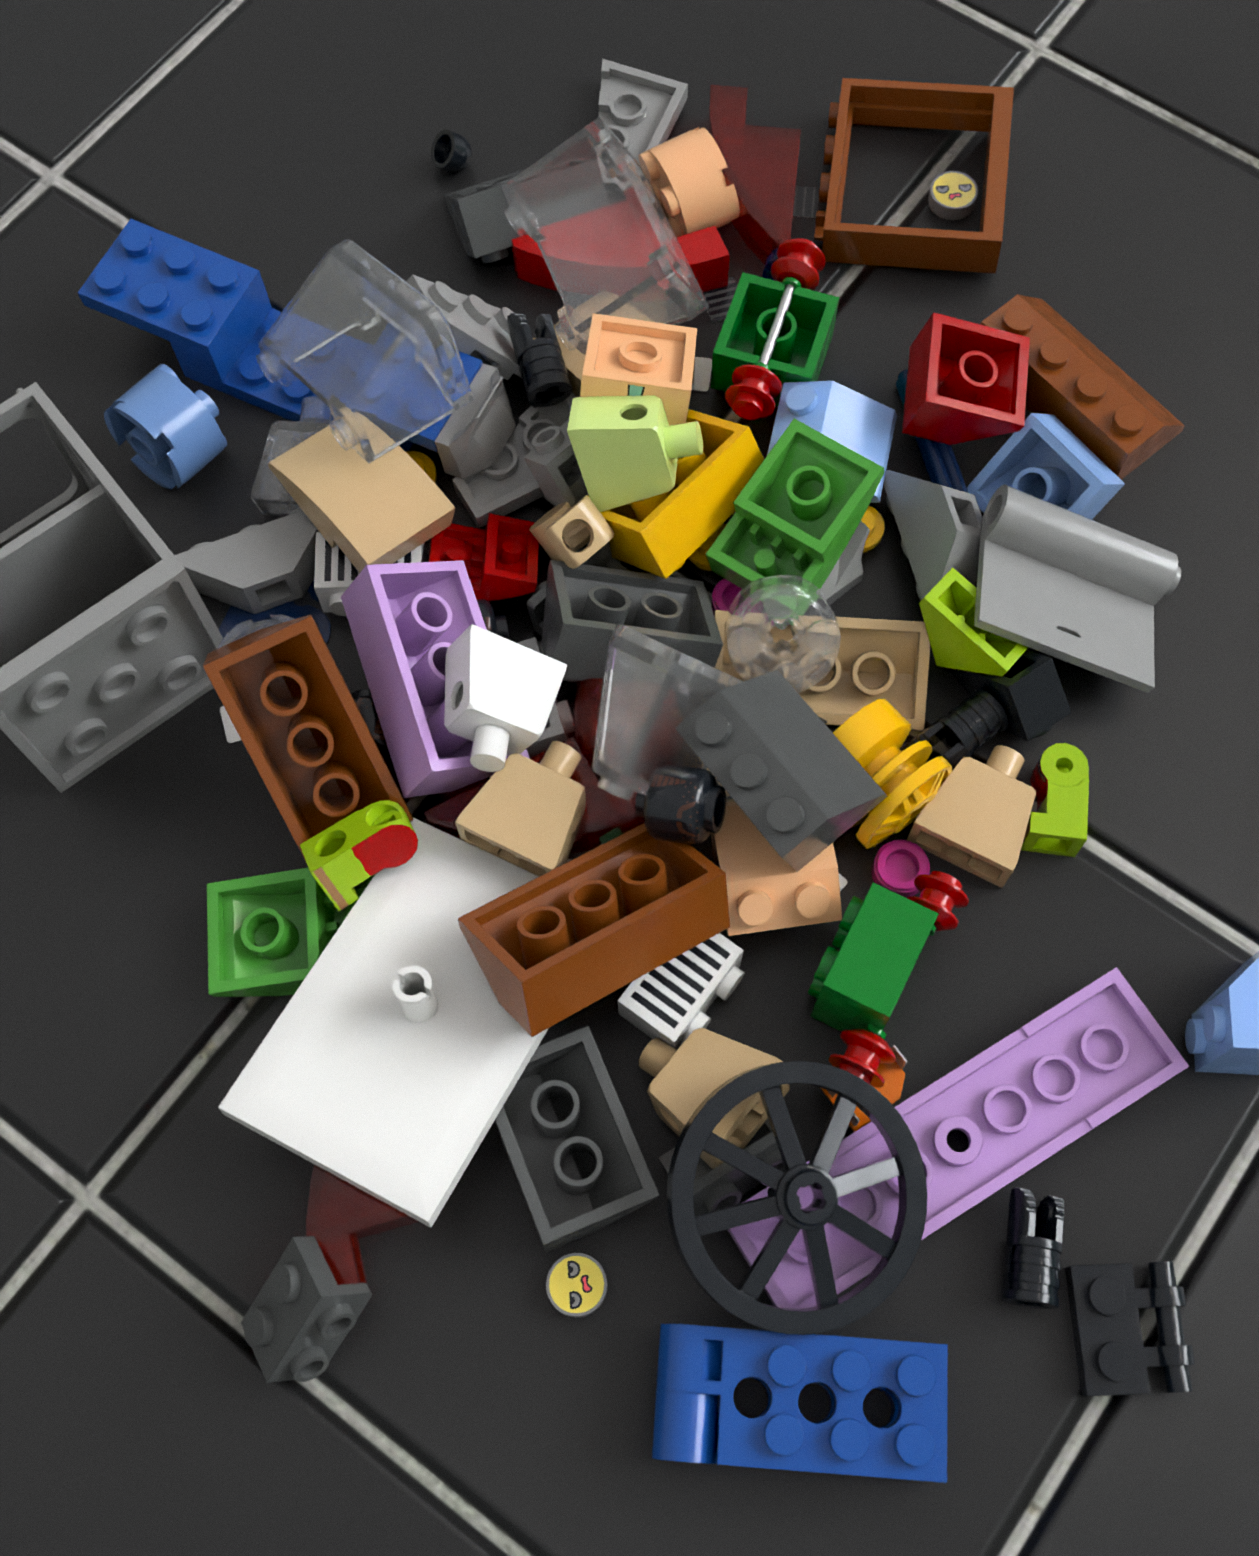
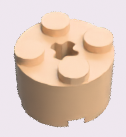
(691, 182)

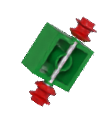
(774, 331)
(876, 956)

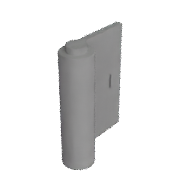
(1071, 586)

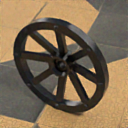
(784, 1203)

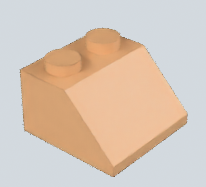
(764, 888)

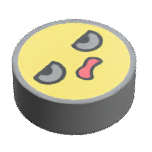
(952, 195)
(576, 1285)

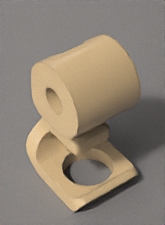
(569, 529)

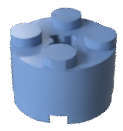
(166, 427)

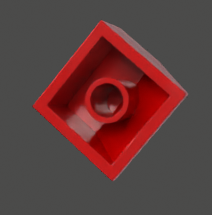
(965, 381)

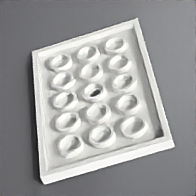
(394, 1036)

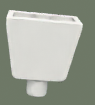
(498, 695)

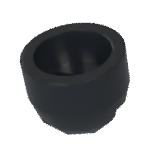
(447, 142)

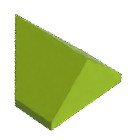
(951, 630)

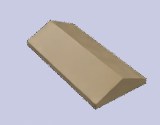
(872, 663)

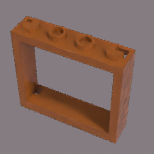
(916, 107)

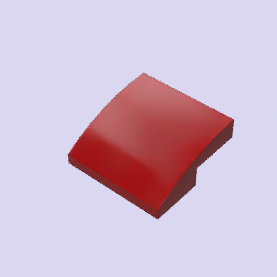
(497, 559)

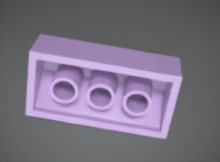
(402, 628)

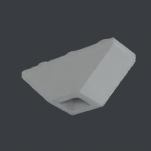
(936, 528)
(258, 565)

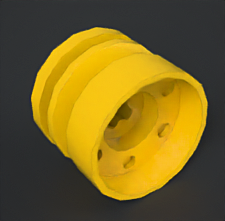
(909, 782)

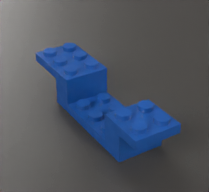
(208, 313)

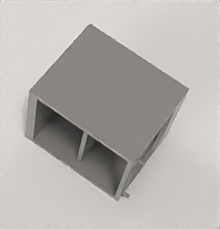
(92, 617)

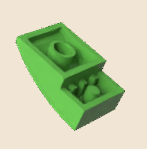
(796, 510)
(268, 932)

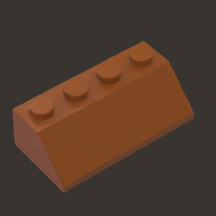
(1085, 388)
(301, 726)
(595, 925)

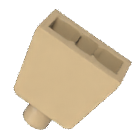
(528, 811)
(979, 816)
(693, 1073)

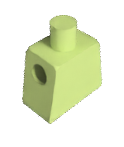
(628, 447)

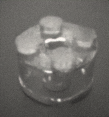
(777, 603)

